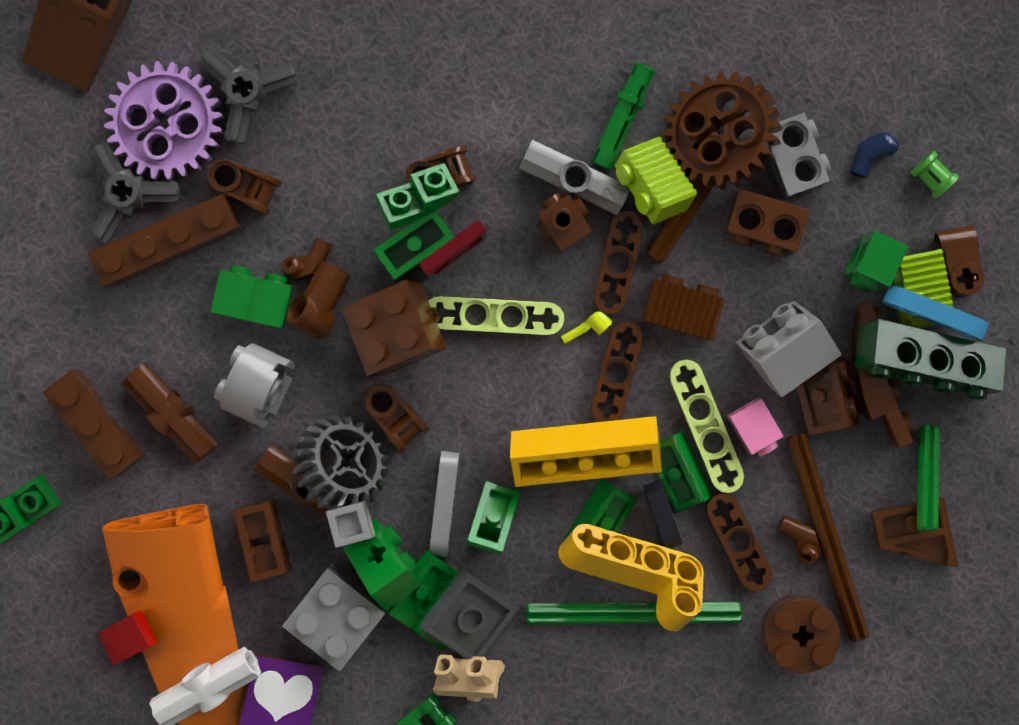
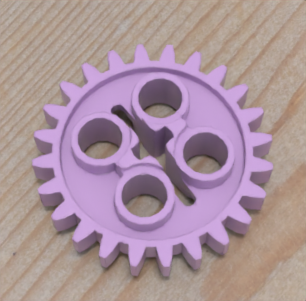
(146, 93)

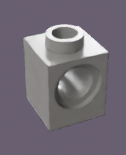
(350, 524)

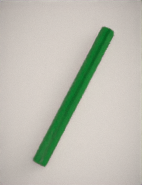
(623, 613)

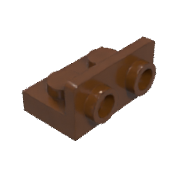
(829, 399)

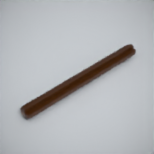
(827, 537)

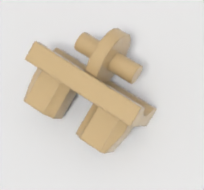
(467, 678)

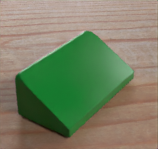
(682, 474)
(605, 508)

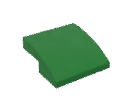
(412, 609)

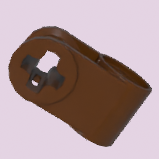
(448, 156)
(246, 185)
(961, 256)
(396, 418)

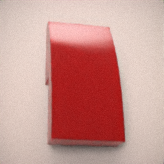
(127, 637)

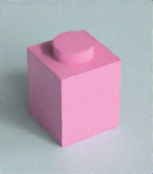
(755, 427)

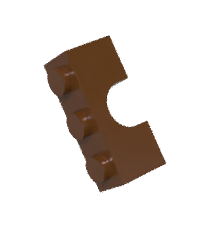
(87, 418)

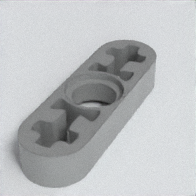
(444, 503)

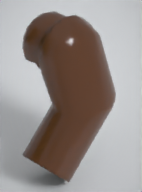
(306, 265)
(804, 537)

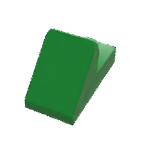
(493, 518)

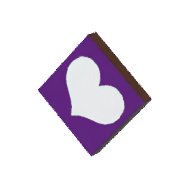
(281, 694)

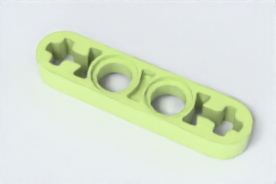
(493, 315)
(709, 424)

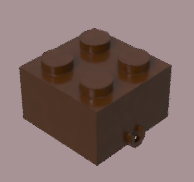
(394, 328)

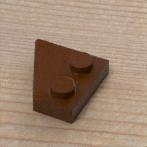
(898, 532)

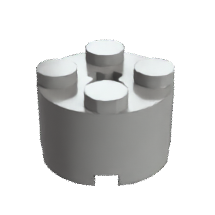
(254, 384)

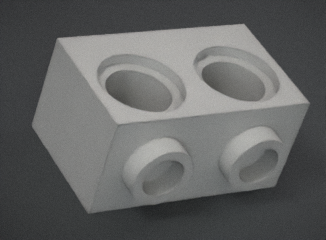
(806, 152)

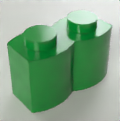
(252, 298)

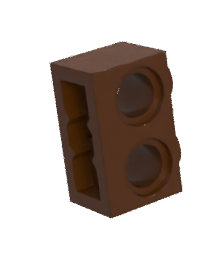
(767, 213)
(262, 540)

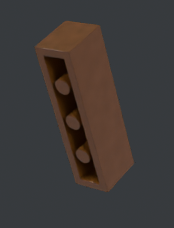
(165, 241)

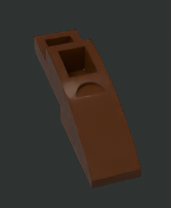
(878, 395)

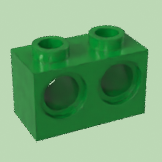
(875, 262)

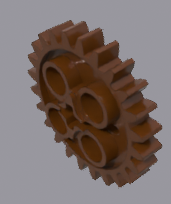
(737, 156)

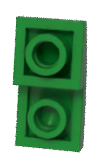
(423, 195)
(26, 507)

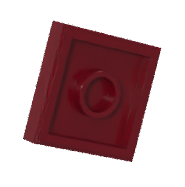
(454, 249)

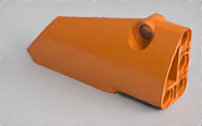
(178, 594)

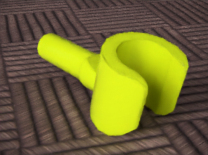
(598, 322)

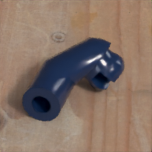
(871, 148)

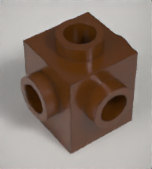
(563, 235)

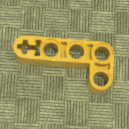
(641, 565)

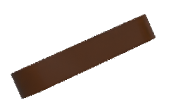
(633, 238)
(615, 344)
(759, 561)

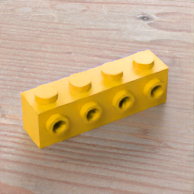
(585, 451)

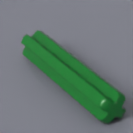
(928, 478)

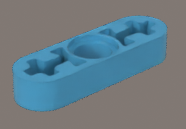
(936, 313)

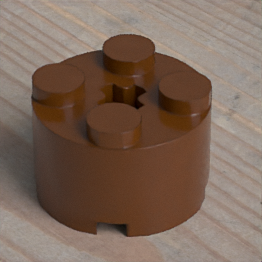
(815, 648)

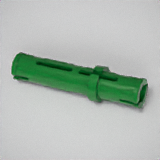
(625, 110)

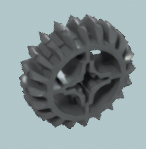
(320, 455)

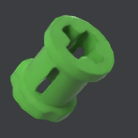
(931, 163)

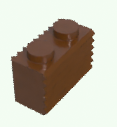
(683, 308)

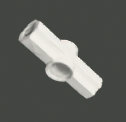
(205, 687)

